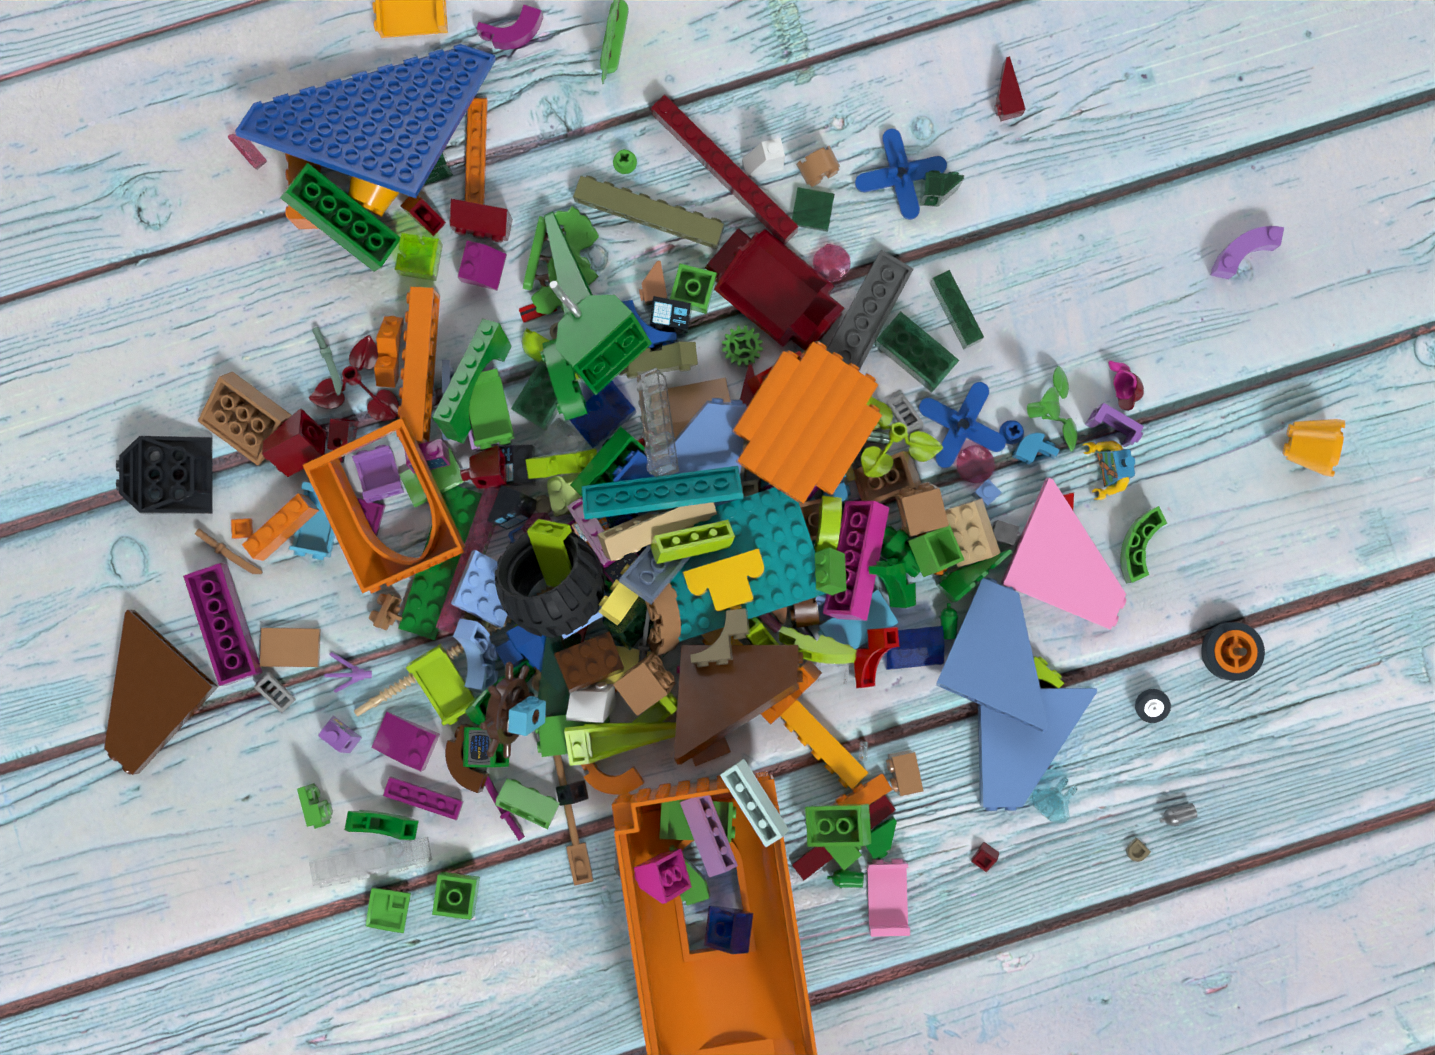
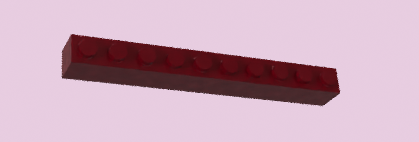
(724, 169)

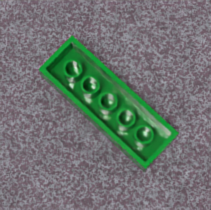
(340, 217)

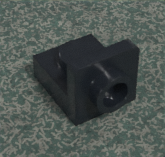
(572, 793)

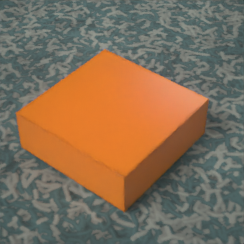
(241, 528)

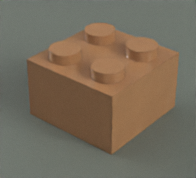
(905, 773)

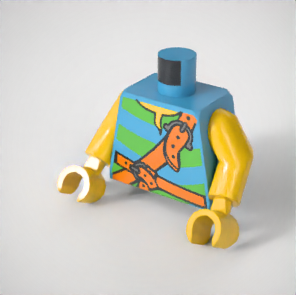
(1115, 466)

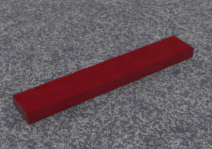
(819, 856)

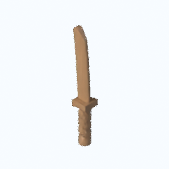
(220, 548)

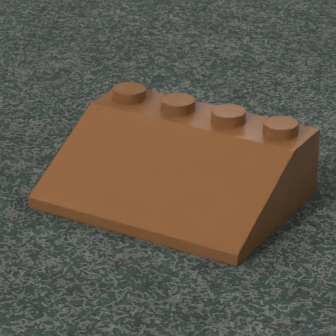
(688, 399)
(242, 415)

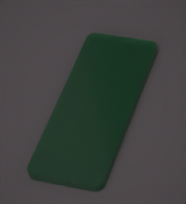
(552, 685)

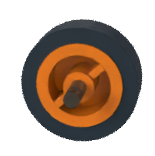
(1233, 651)

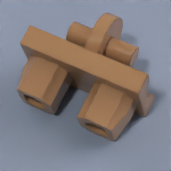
(387, 613)

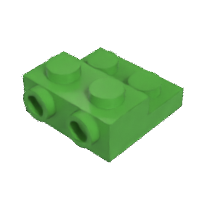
(314, 812)

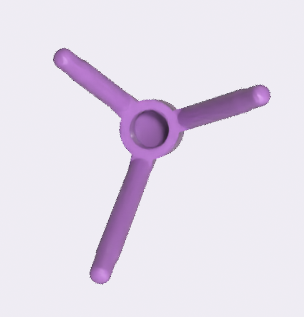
(357, 674)

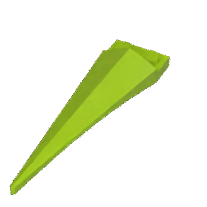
(602, 740)

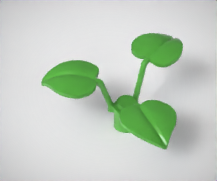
(1050, 405)

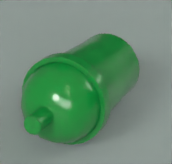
(949, 619)
(847, 879)

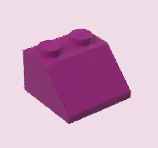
(481, 265)

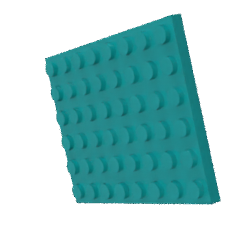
(780, 532)

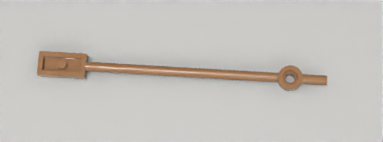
(578, 851)

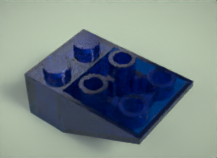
(604, 414)

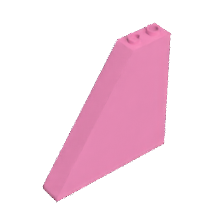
(1061, 563)

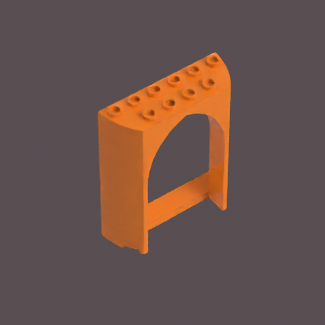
(366, 555)

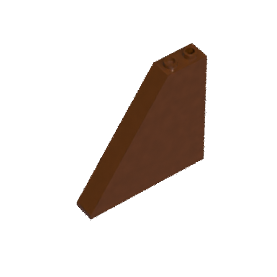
(151, 694)
(726, 696)

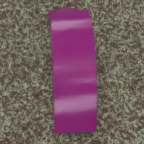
(515, 35)

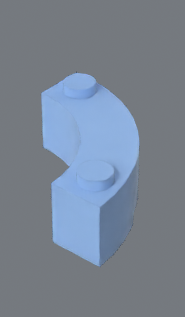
(479, 654)

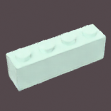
(754, 803)

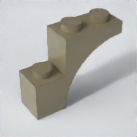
(721, 651)

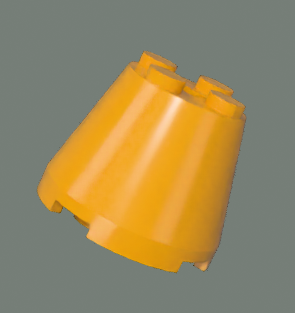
(371, 196)
(1315, 444)

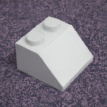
(592, 703)

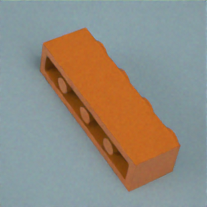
(280, 527)

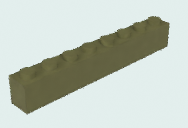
(648, 211)

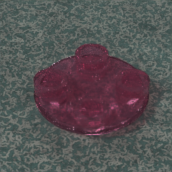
(832, 262)
(975, 464)

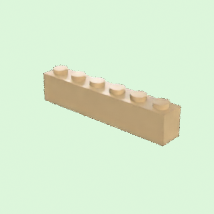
(641, 530)

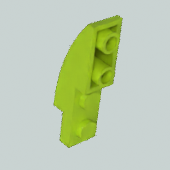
(823, 651)

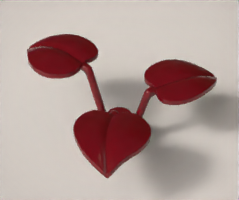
(363, 355)

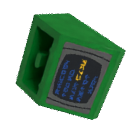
(475, 748)

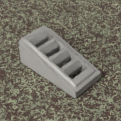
(899, 417)
(268, 676)

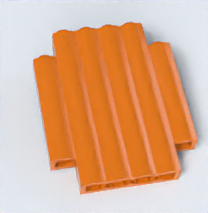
(807, 422)

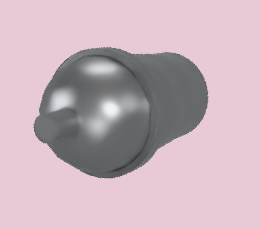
(1176, 815)

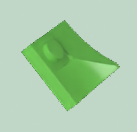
(388, 910)

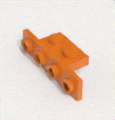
(866, 793)

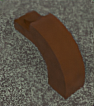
(467, 777)

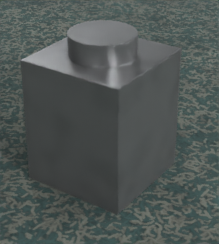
(1006, 533)

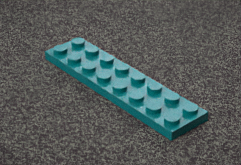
(661, 492)

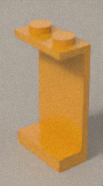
(410, 17)

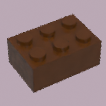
(589, 662)

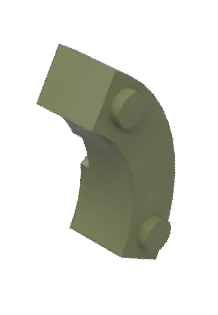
(669, 358)

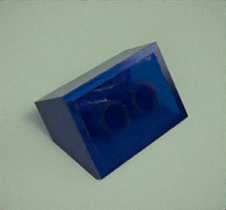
(917, 648)

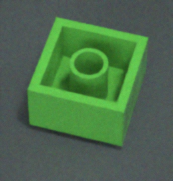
(694, 287)
(456, 895)

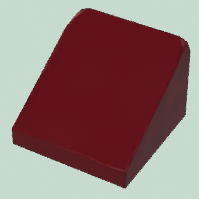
(985, 857)

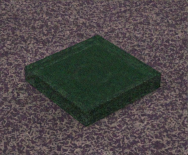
(813, 209)

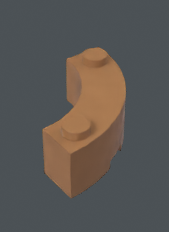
(666, 620)

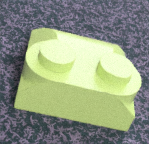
(561, 493)

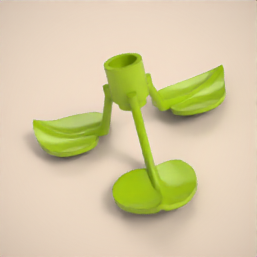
(878, 463)

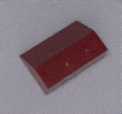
(480, 220)

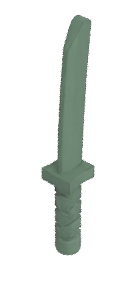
(326, 354)

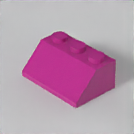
(663, 876)

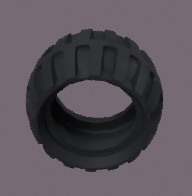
(559, 609)

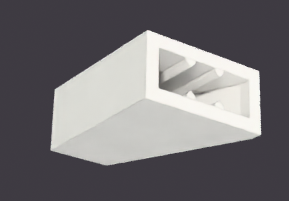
(765, 158)

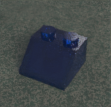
(728, 929)

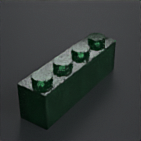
(956, 309)

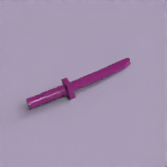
(504, 813)

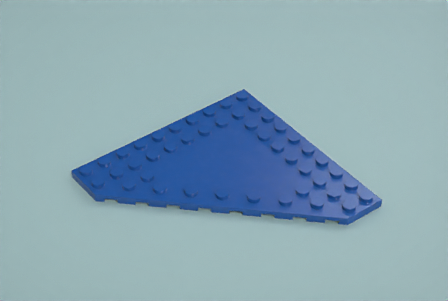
(377, 123)

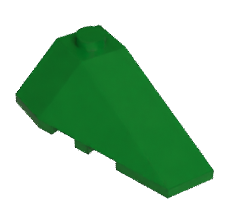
(963, 580)
(477, 709)

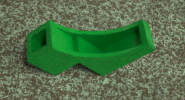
(893, 573)

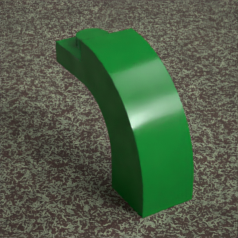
(381, 823)

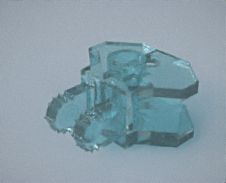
(1055, 800)

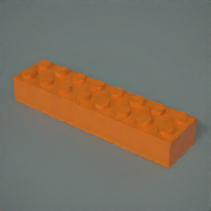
(419, 360)

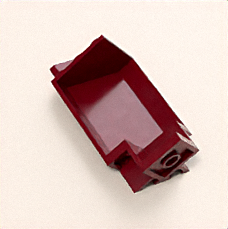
(775, 288)

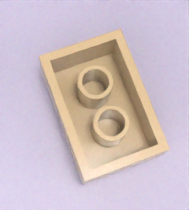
(972, 531)

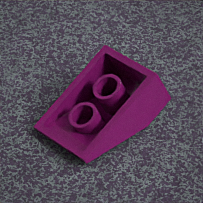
(405, 741)

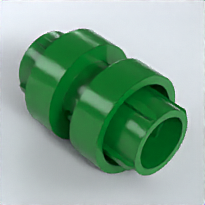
(896, 546)

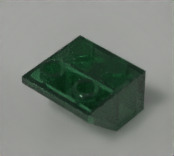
(938, 187)

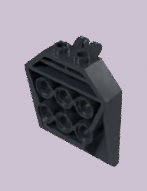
(136, 469)

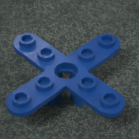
(888, 176)
(956, 436)

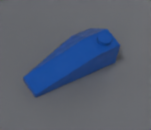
(528, 644)

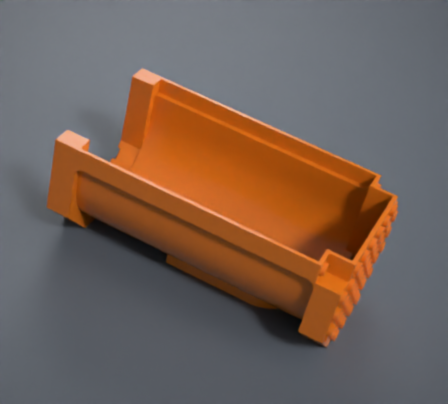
(706, 996)

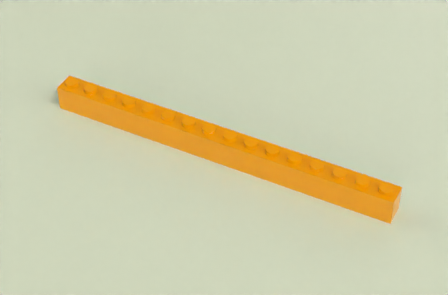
(813, 734)

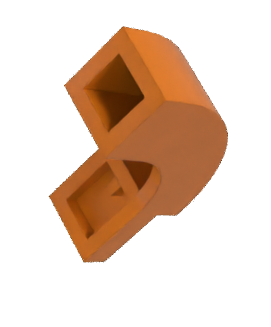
(612, 784)

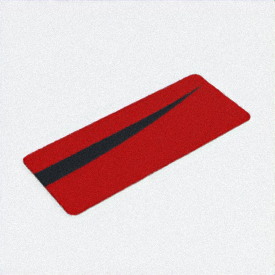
(529, 313)

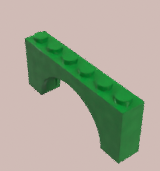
(453, 410)

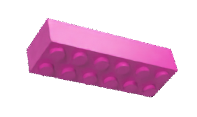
(861, 542)

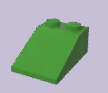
(838, 825)

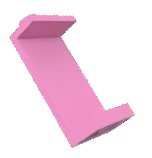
(887, 898)

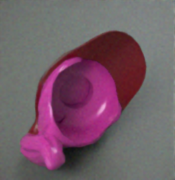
(1127, 385)

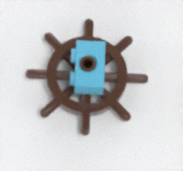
(511, 711)

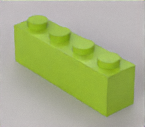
(692, 541)

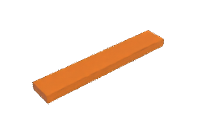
(476, 151)

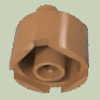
(818, 165)

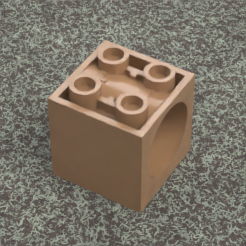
(921, 509)
(645, 683)

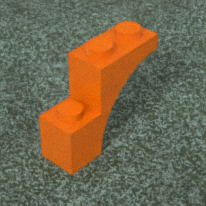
(388, 345)
(810, 675)

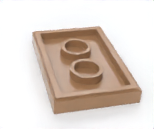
(290, 647)

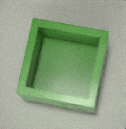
(936, 550)

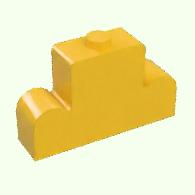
(727, 579)

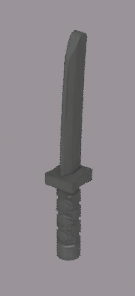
(644, 647)

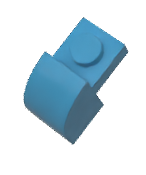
(1030, 445)

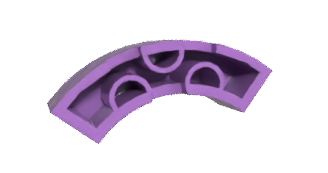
(1257, 239)

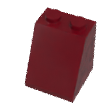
(295, 443)

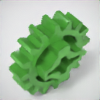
(749, 350)

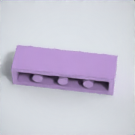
(709, 835)

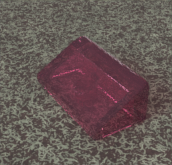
(248, 150)

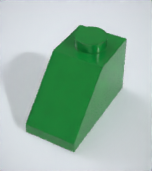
(882, 838)

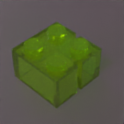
(421, 259)

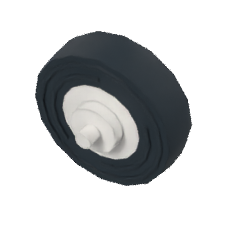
(1152, 705)

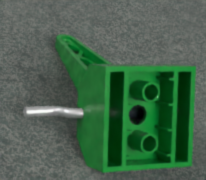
(596, 331)

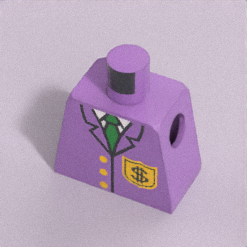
(339, 735)

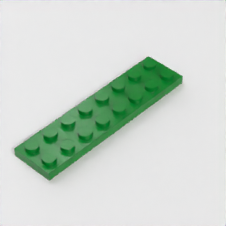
(432, 585)

